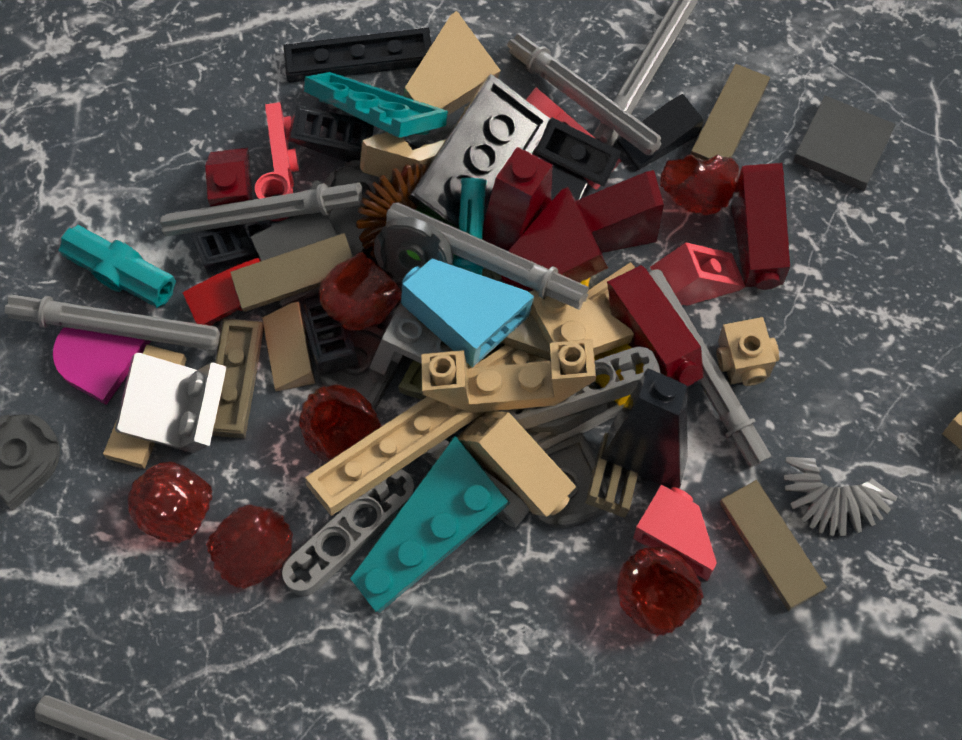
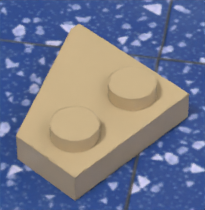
(565, 323)

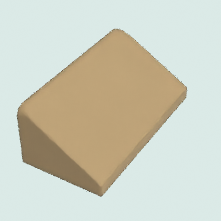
(288, 348)

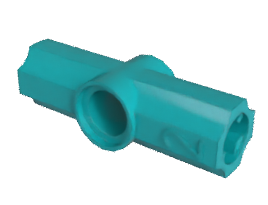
(117, 266)

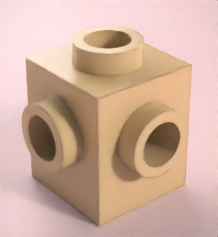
(747, 352)

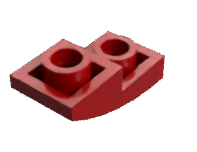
(215, 297)

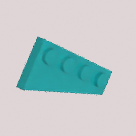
(376, 106)
(434, 522)

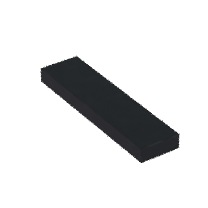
(357, 54)

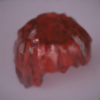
(700, 183)
(358, 293)
(336, 420)
(169, 502)
(250, 545)
(658, 590)

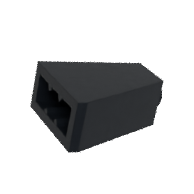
(652, 431)

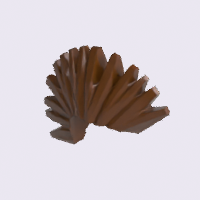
(386, 194)

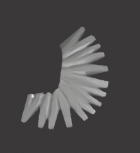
(835, 503)

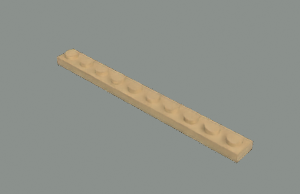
(411, 432)

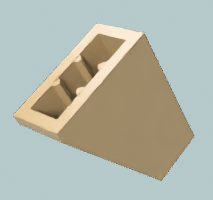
(451, 68)
(517, 462)

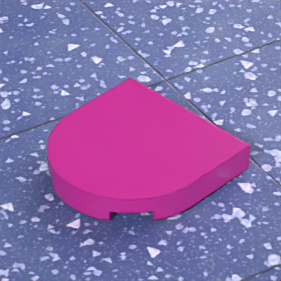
(95, 360)

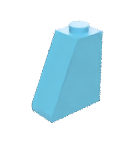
(464, 307)

